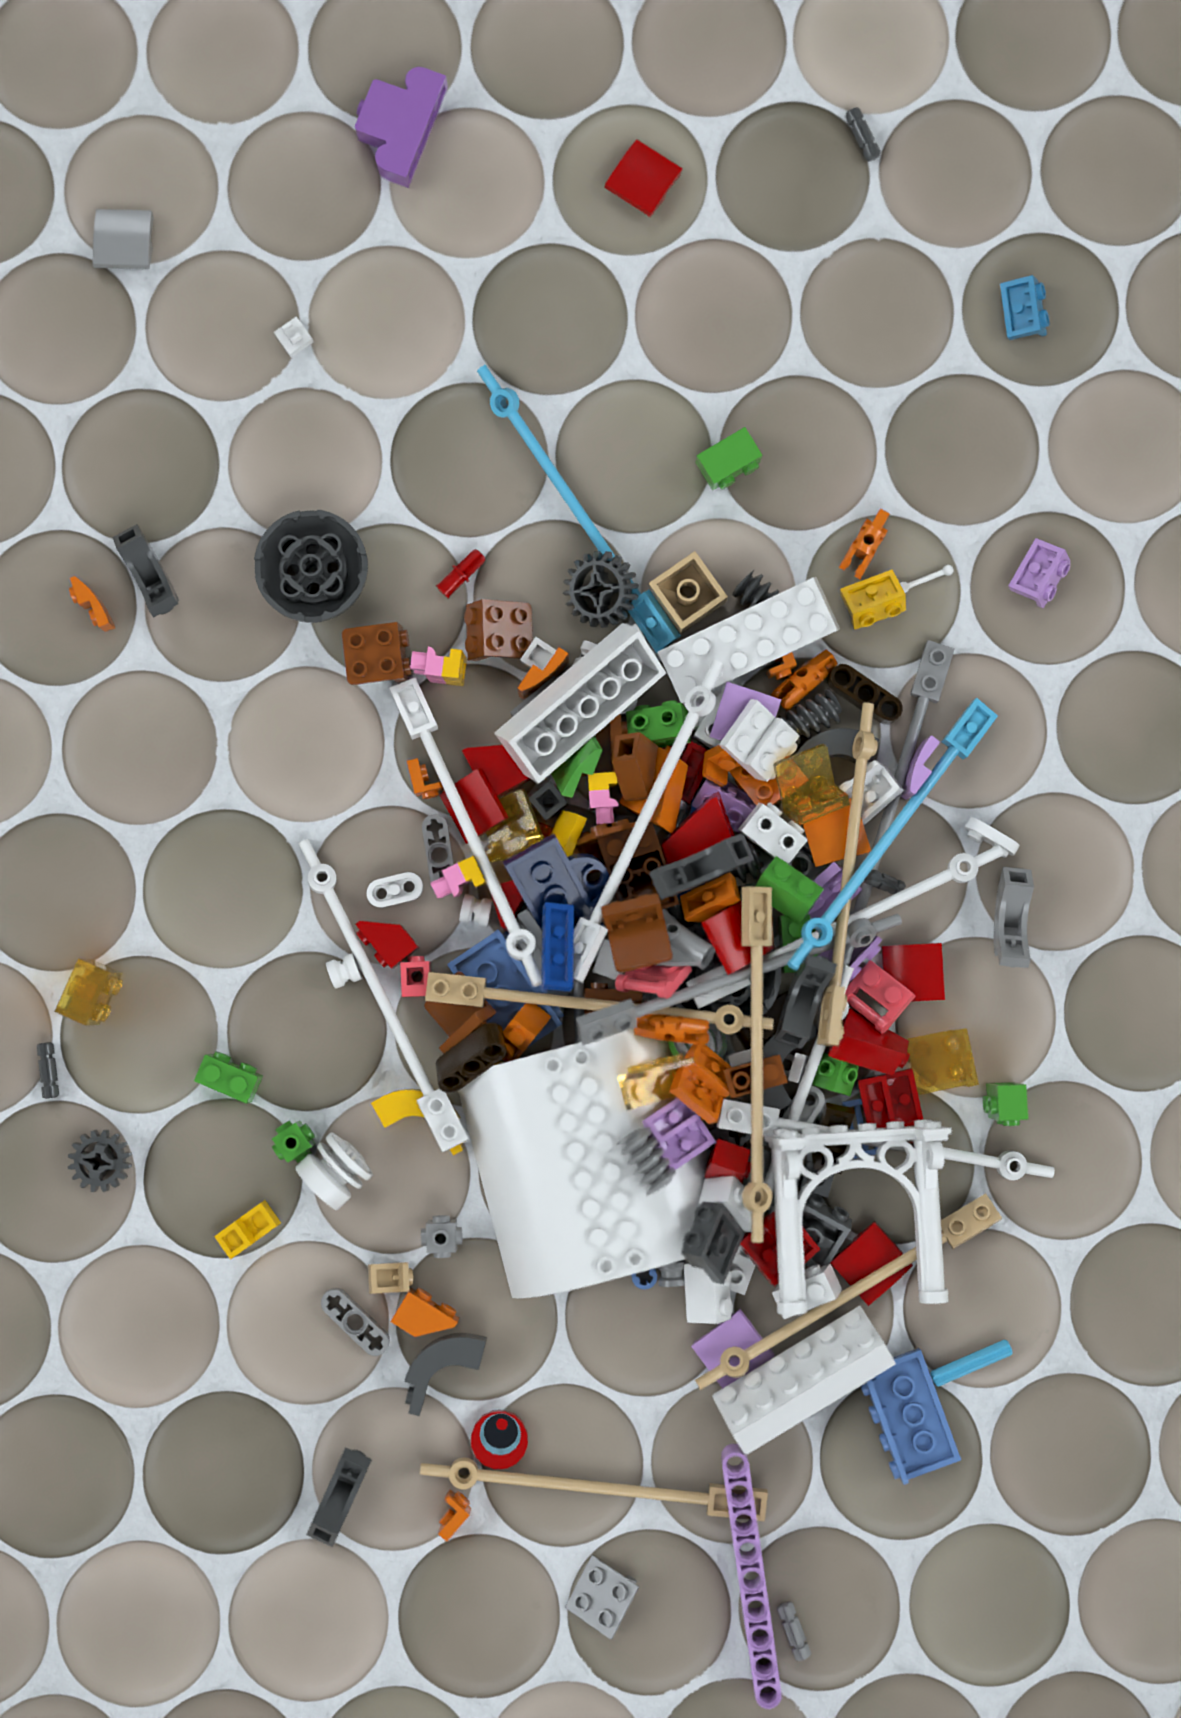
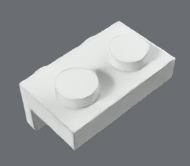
(878, 790)

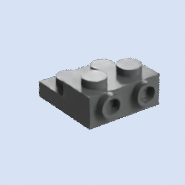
(826, 1227)
(712, 1241)

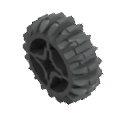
(598, 579)

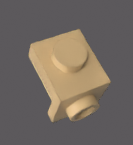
(389, 1277)

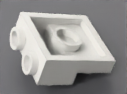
(759, 741)

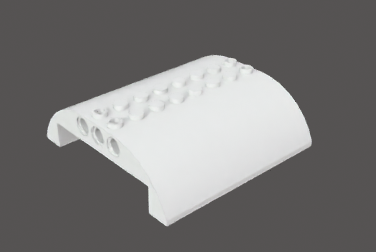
(556, 1178)

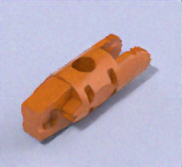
(872, 532)
(805, 679)
(673, 1028)

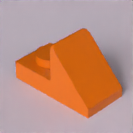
(710, 898)

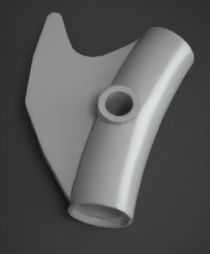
(686, 946)

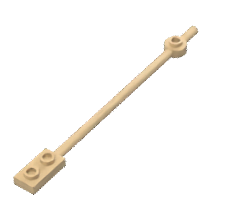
(757, 933)
(473, 991)
(834, 998)
(955, 1230)
(715, 1500)

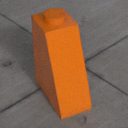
(668, 807)

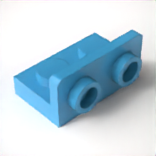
(1024, 307)

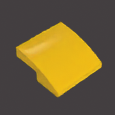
(568, 830)

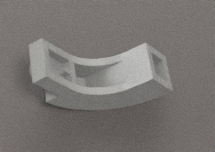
(1011, 917)

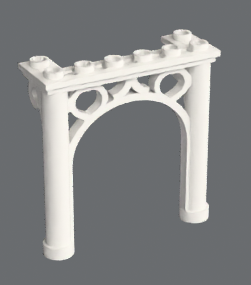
(787, 1166)

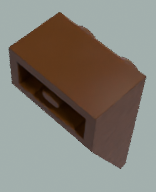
(645, 859)

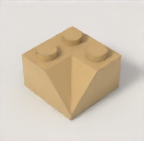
(688, 592)

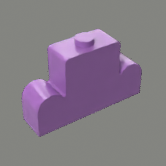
(400, 121)

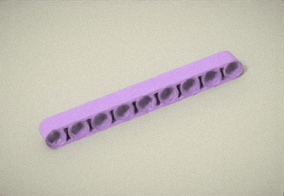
(753, 1589)

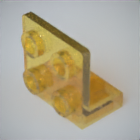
(808, 785)
(517, 831)
(942, 1061)
(650, 1081)

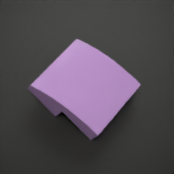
(733, 703)
(917, 771)
(678, 1133)
(730, 1333)

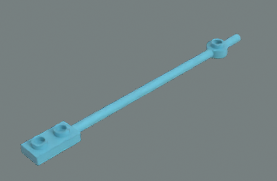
(647, 611)
(960, 742)

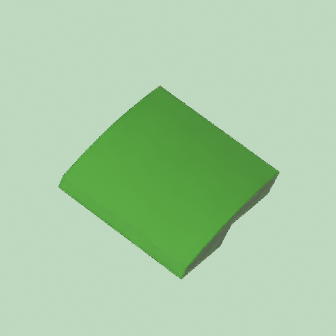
(582, 761)

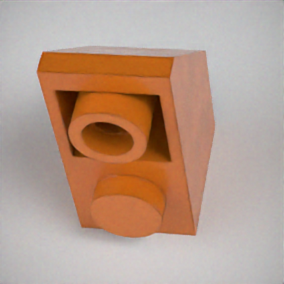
(523, 1030)
(422, 1316)

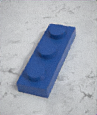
(557, 947)

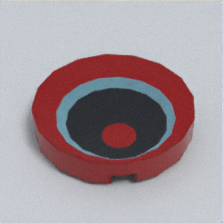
(499, 1439)

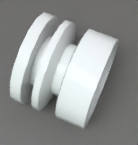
(332, 1173)

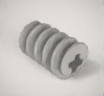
(648, 1159)

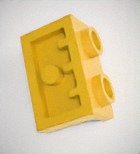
(874, 599)

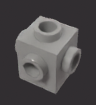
(449, 1228)

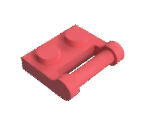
(653, 979)
(883, 990)

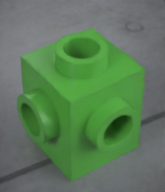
(835, 1075)
(303, 1136)

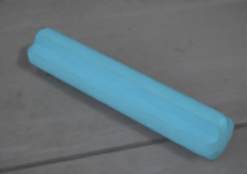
(971, 1363)

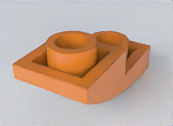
(87, 598)

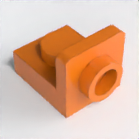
(784, 670)
(717, 765)
(418, 776)
(454, 1519)

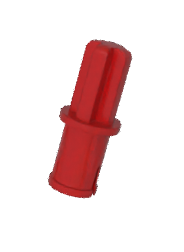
(461, 573)

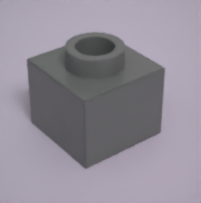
(546, 791)
(822, 1189)

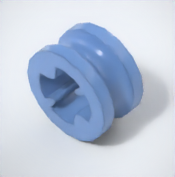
(636, 1280)

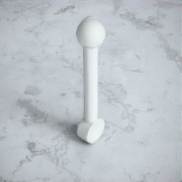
(947, 570)

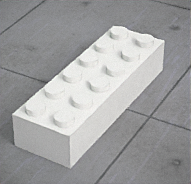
(751, 637)
(580, 702)
(803, 1380)

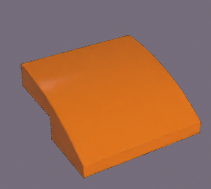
(536, 677)
(829, 834)
(702, 1083)

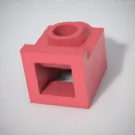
(408, 986)

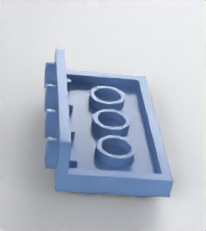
(492, 961)
(910, 1418)

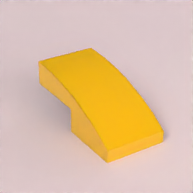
(247, 1229)

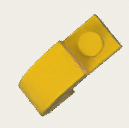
(403, 1104)

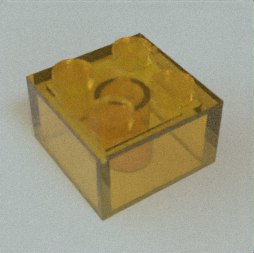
(89, 992)

